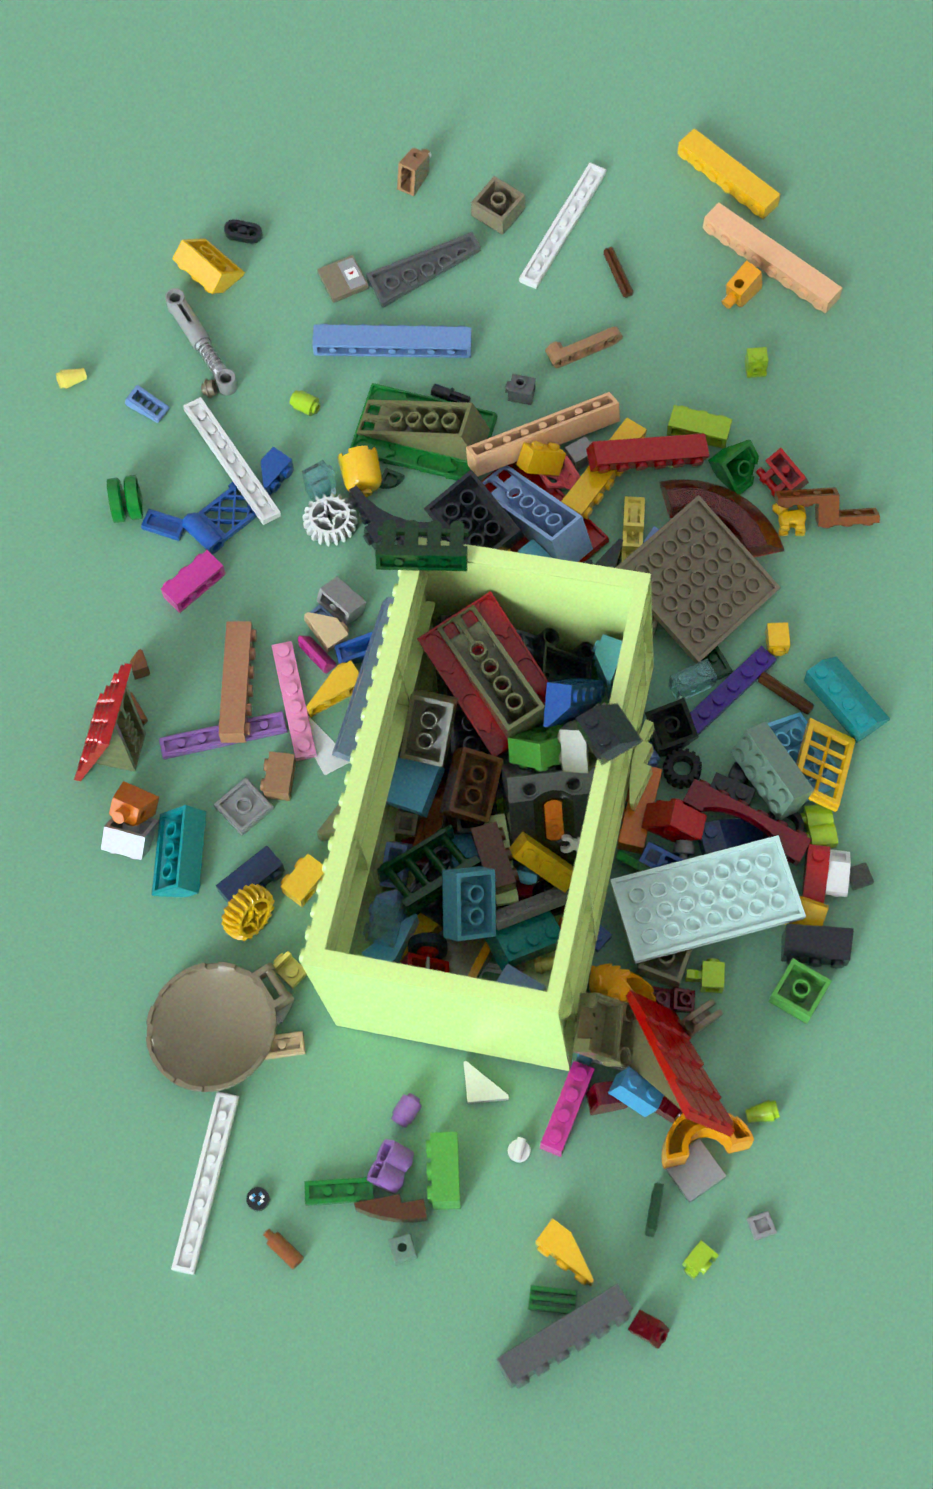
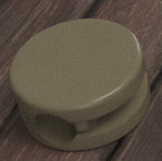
(700, 1018)

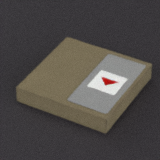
(343, 279)

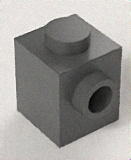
(521, 389)

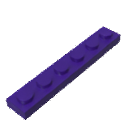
(731, 688)

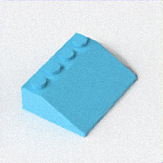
(790, 733)

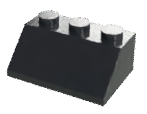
(817, 945)

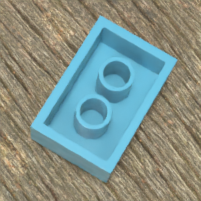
(469, 903)

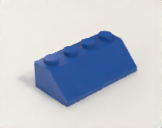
(570, 699)

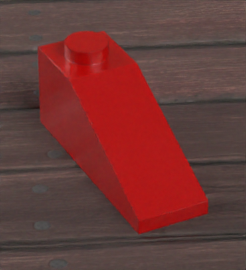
(816, 872)

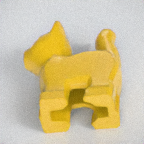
(790, 519)

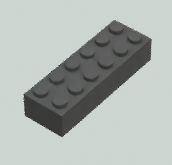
(564, 1336)

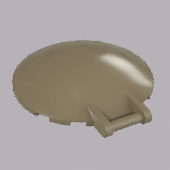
(214, 1025)

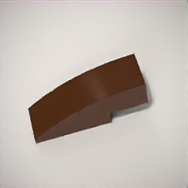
(392, 1209)

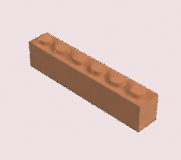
(236, 682)

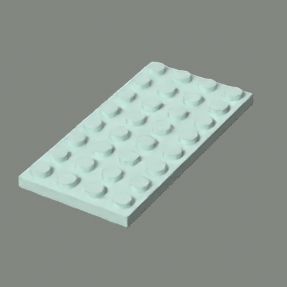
(707, 899)

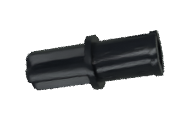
(449, 394)

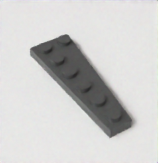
(410, 273)

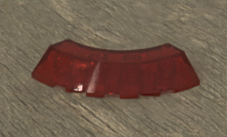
(735, 511)

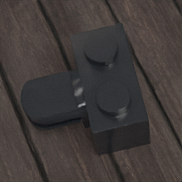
(734, 784)

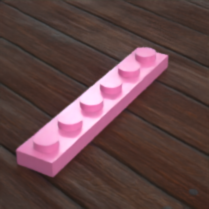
(294, 701)

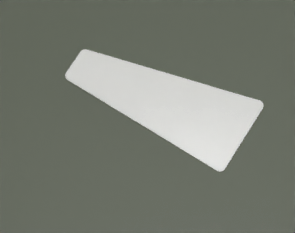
(324, 747)

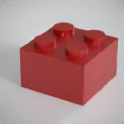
(674, 820)

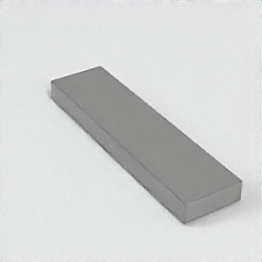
(530, 907)

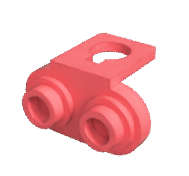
(567, 477)

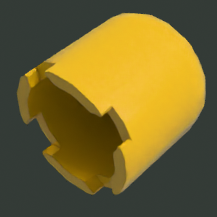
(361, 469)

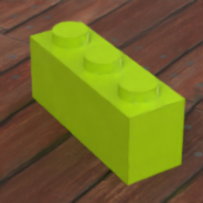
(689, 421)

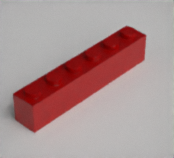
(647, 452)

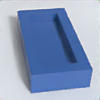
(163, 524)

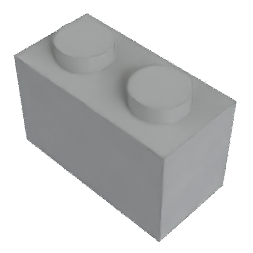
(341, 601)

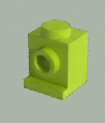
(756, 362)
(699, 1260)

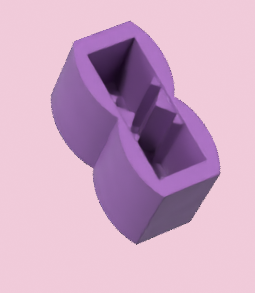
(390, 1166)

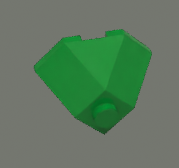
(735, 466)

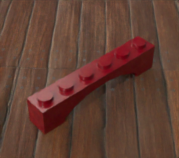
(708, 799)

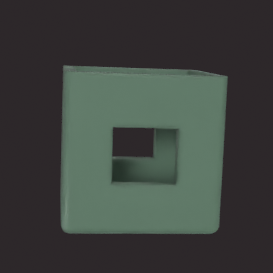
(402, 1257)

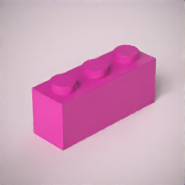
(193, 581)

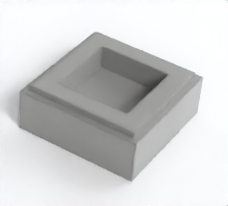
(761, 1225)

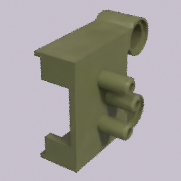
(600, 1029)

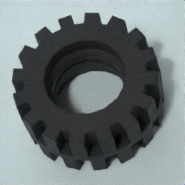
(682, 756)

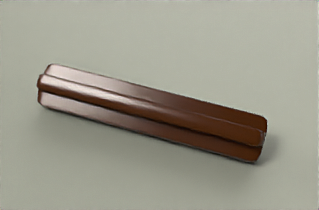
(618, 272)
(785, 693)

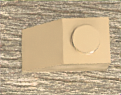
(327, 630)

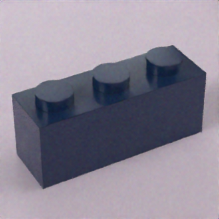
(258, 870)

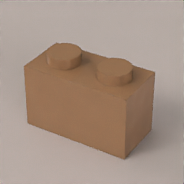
(279, 776)

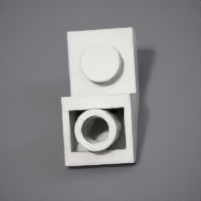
(838, 873)

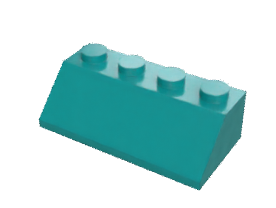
(845, 698)
(179, 852)

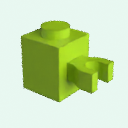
(710, 977)

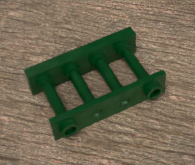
(431, 890)

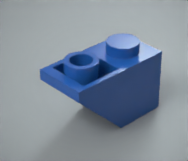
(275, 468)

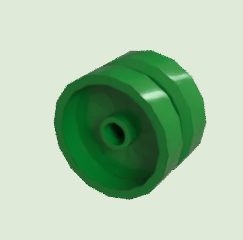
(127, 498)

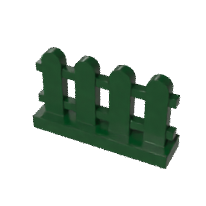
(422, 557)

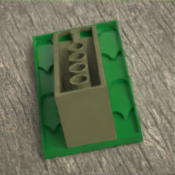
(421, 430)

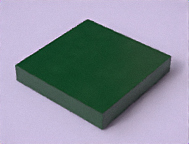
(654, 1209)

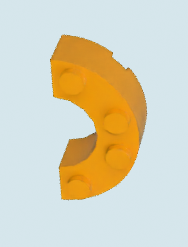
(684, 1131)

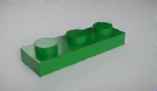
(338, 1191)

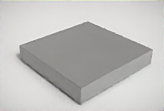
(243, 806)
(697, 1173)

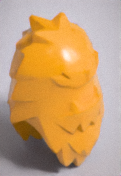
(617, 982)

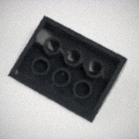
(478, 511)

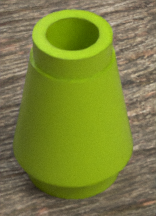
(763, 1112)

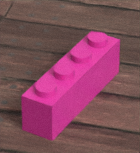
(567, 1108)

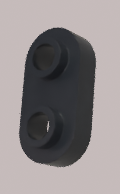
(244, 231)

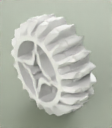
(344, 513)

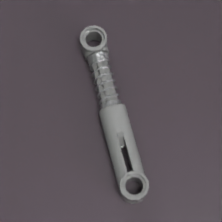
(200, 340)

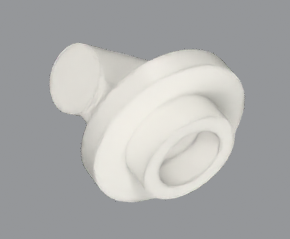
(519, 1150)

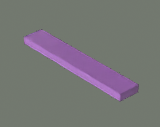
(209, 739)

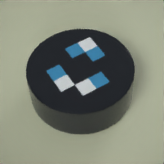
(258, 1199)

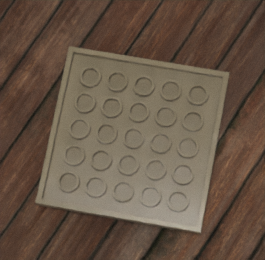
(700, 579)

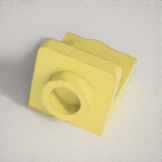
(289, 969)

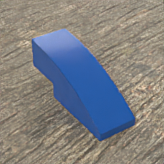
(353, 649)

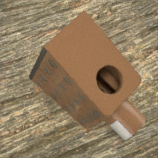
(413, 170)

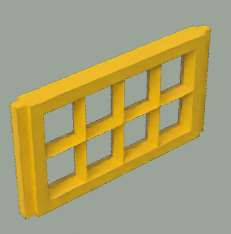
(838, 737)

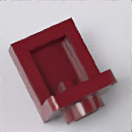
(649, 1329)

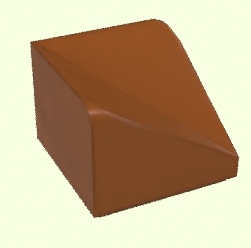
(139, 665)

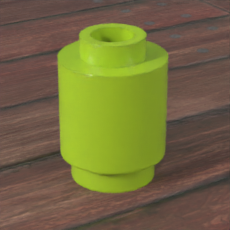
(305, 402)

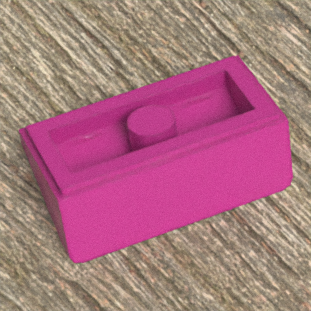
(316, 653)

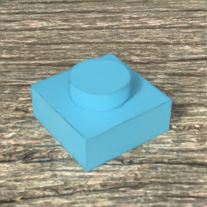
(526, 875)

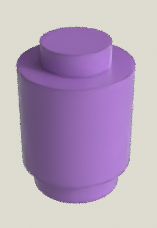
(406, 1110)

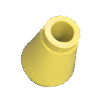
(70, 377)

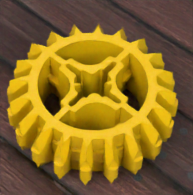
(247, 912)

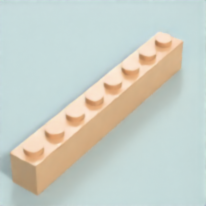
(772, 258)
(554, 428)

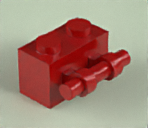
(785, 470)

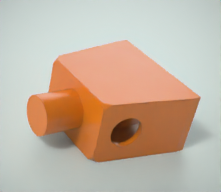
(133, 805)

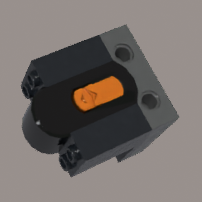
(545, 804)

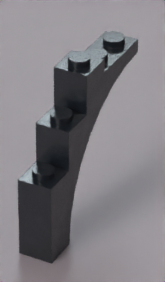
(374, 517)

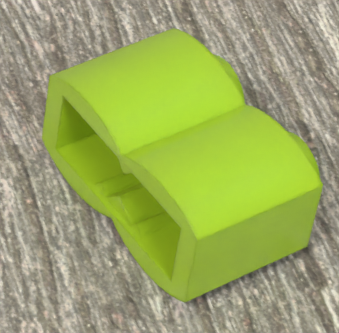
(820, 825)

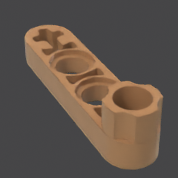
(562, 355)

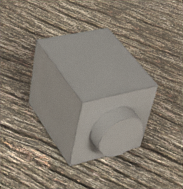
(577, 453)

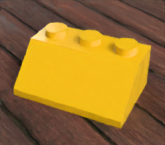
(207, 265)

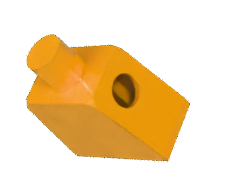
(743, 285)

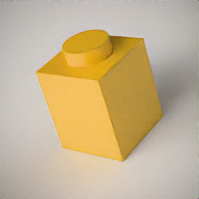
(777, 638)

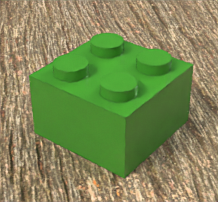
(799, 991)

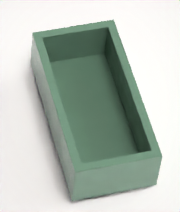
(772, 771)

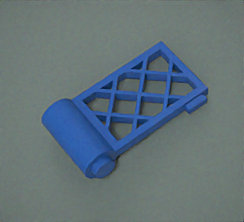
(206, 531)

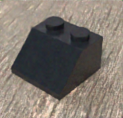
(672, 726)
(607, 731)

